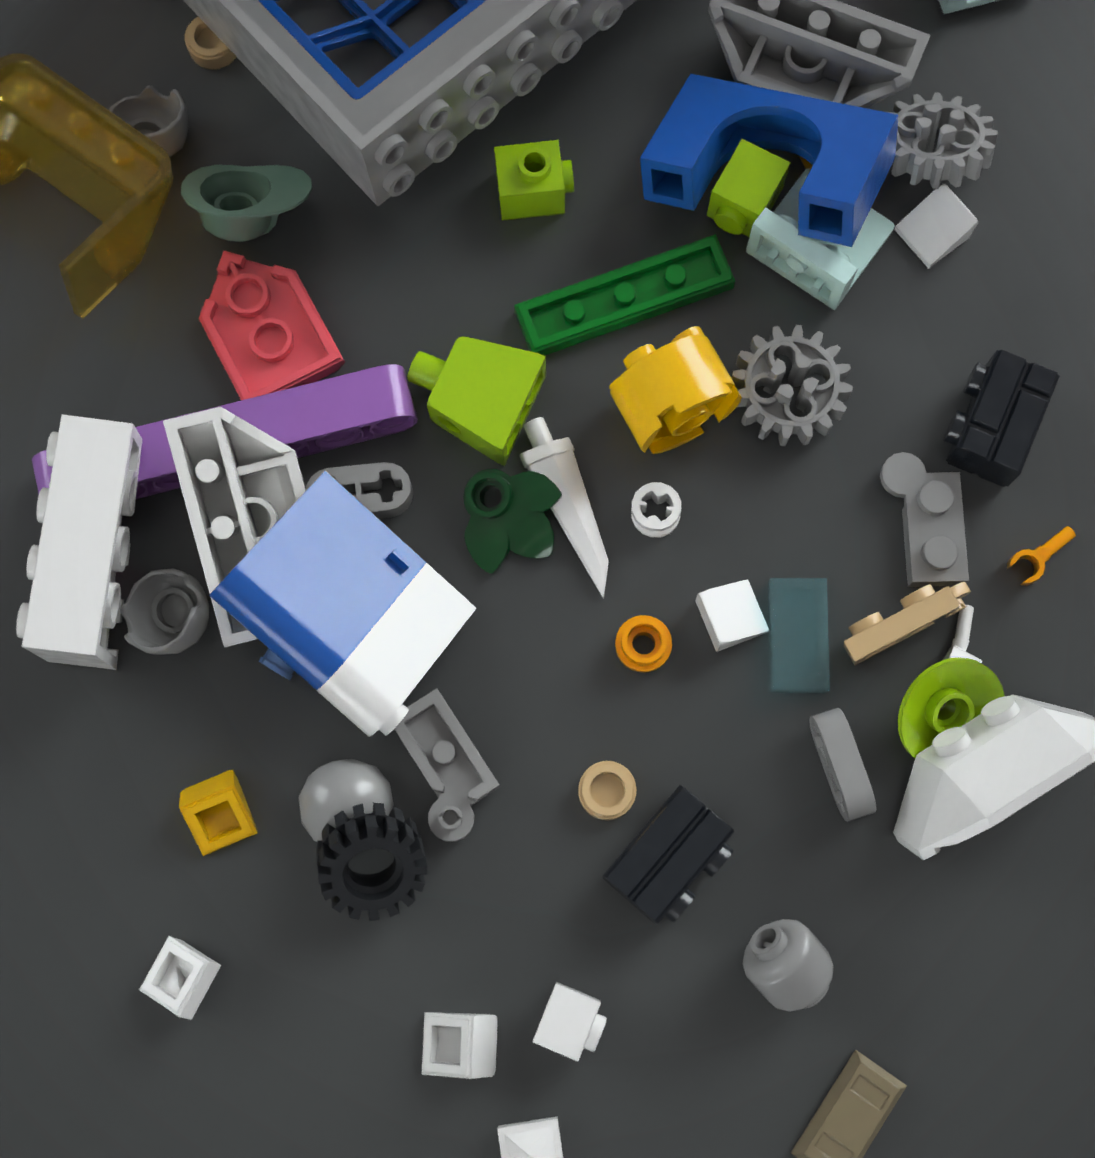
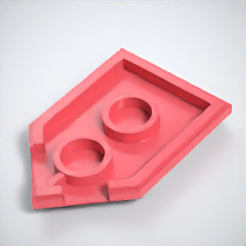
(266, 328)

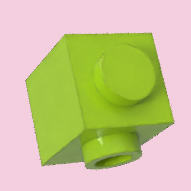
(532, 179)
(746, 187)

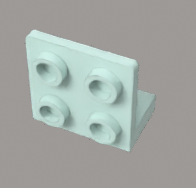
(812, 264)

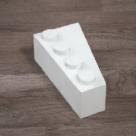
(81, 542)

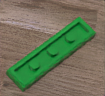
(624, 296)

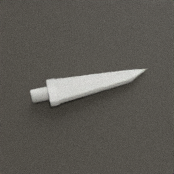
(573, 510)

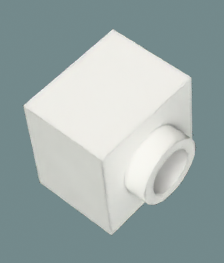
(570, 1022)

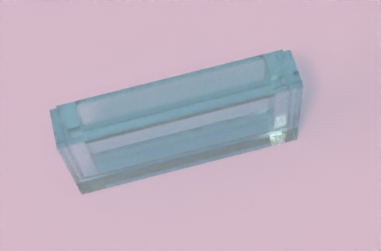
(798, 635)

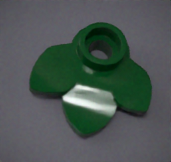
(515, 522)

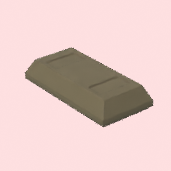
(851, 1112)

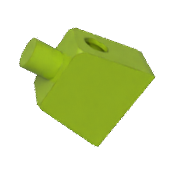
(481, 392)

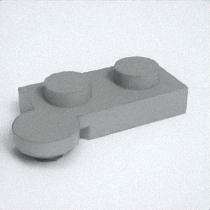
(930, 521)
(447, 763)

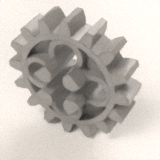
(962, 146)
(806, 357)

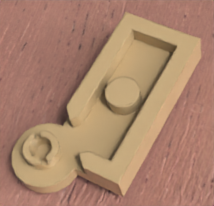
(920, 610)

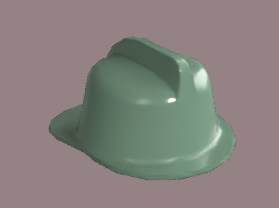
(244, 200)

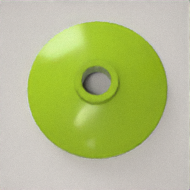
(956, 682)

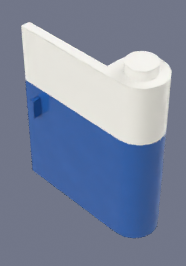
(345, 605)

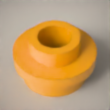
(643, 626)

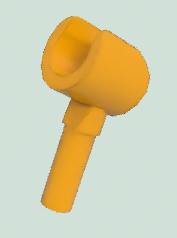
(1043, 553)

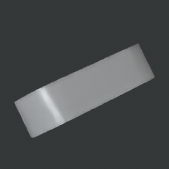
(369, 477)
(842, 764)

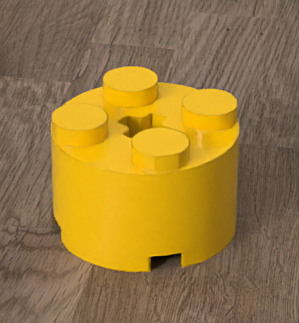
(673, 391)

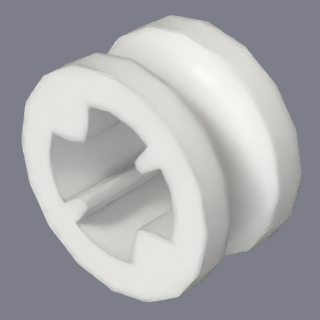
(652, 525)

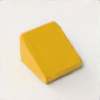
(217, 812)

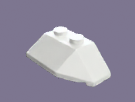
(234, 493)
(990, 770)

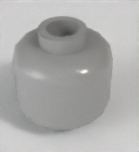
(788, 965)

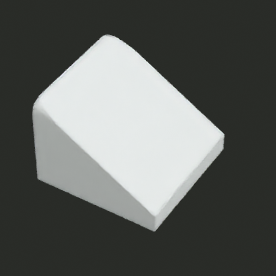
(937, 225)
(731, 614)
(459, 1045)

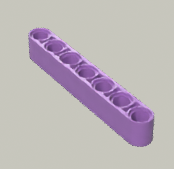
(302, 417)

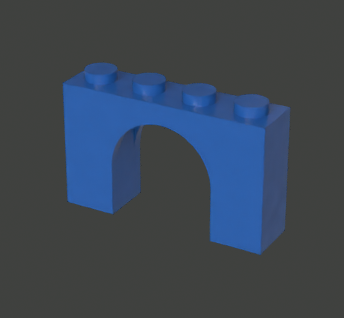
(843, 142)

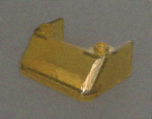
(90, 160)

